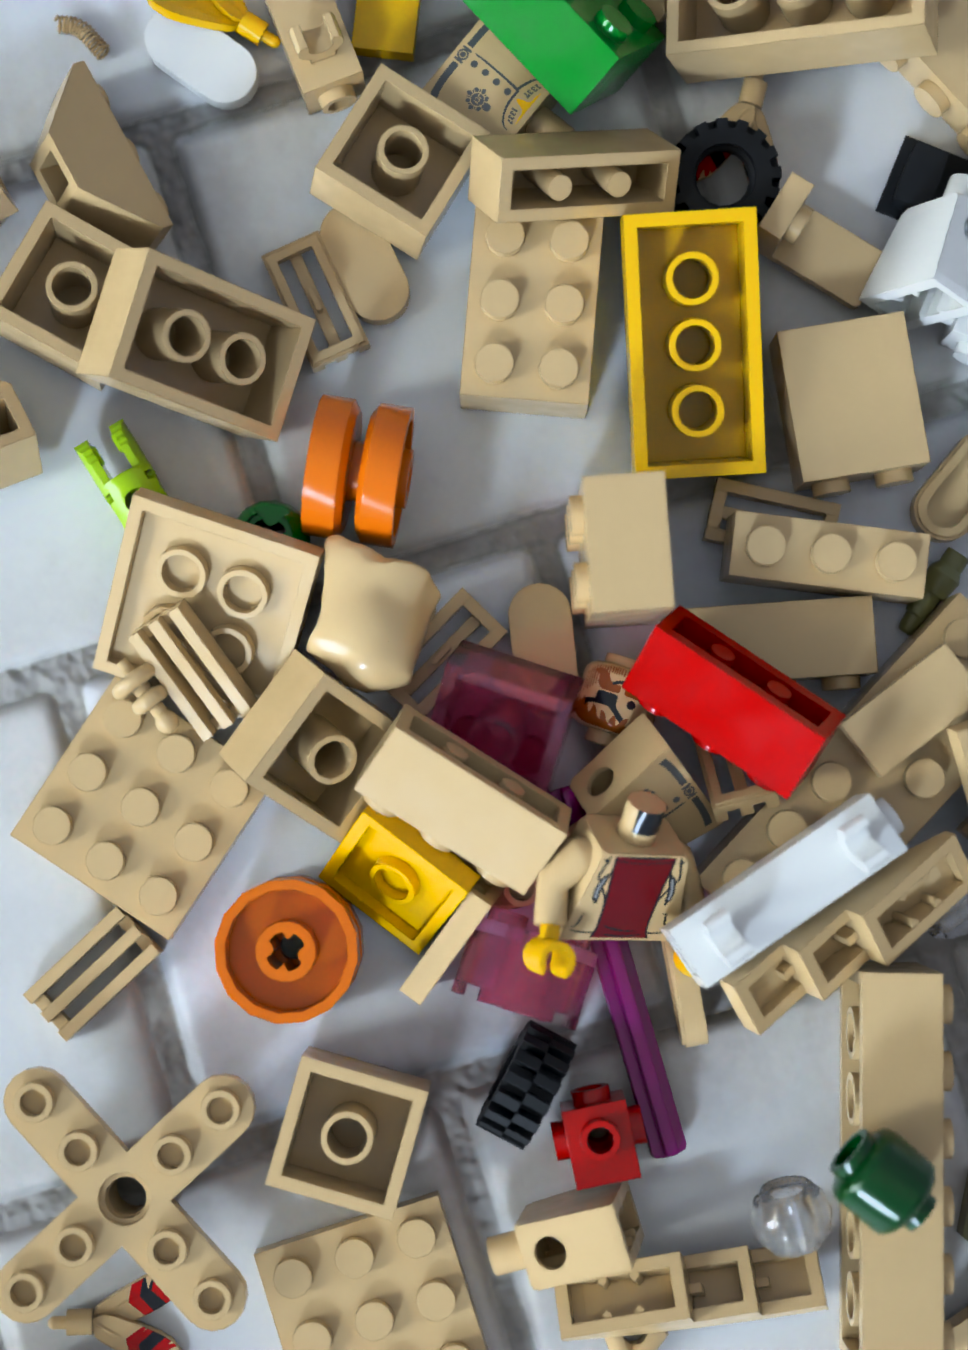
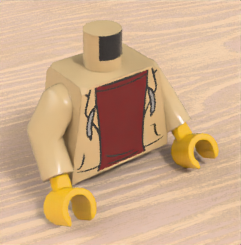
(613, 883)

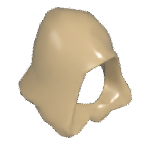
(371, 616)

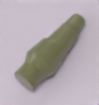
(941, 581)

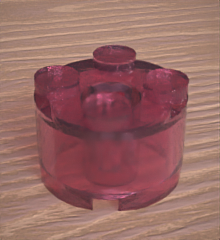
(497, 967)

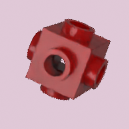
(604, 1158)

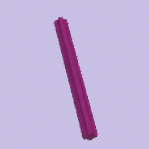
(634, 1031)

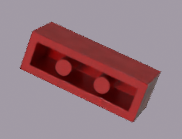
(732, 702)

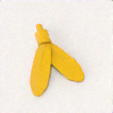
(219, 16)

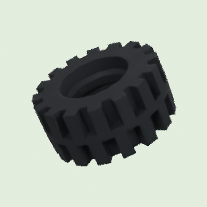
(737, 140)

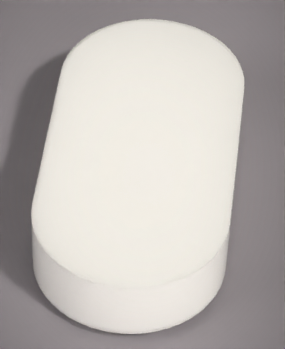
(203, 61)

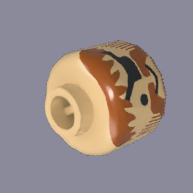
(604, 703)

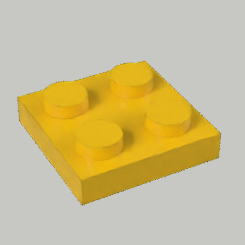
(398, 877)

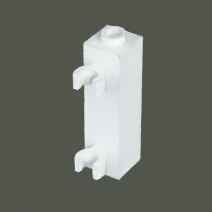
(785, 888)

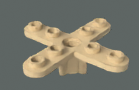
(99, 1222)

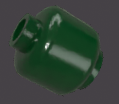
(883, 1181)

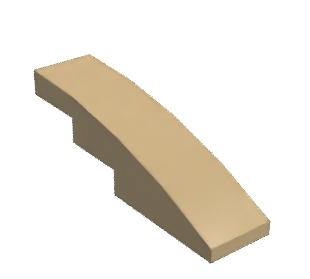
(866, 923)
(691, 1293)

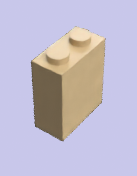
(849, 404)

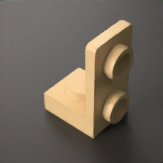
(815, 245)

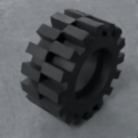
(526, 1084)

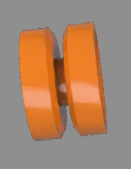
(349, 470)
(260, 973)

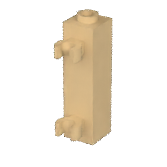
(318, 53)

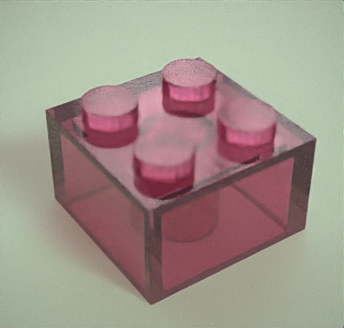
(509, 709)

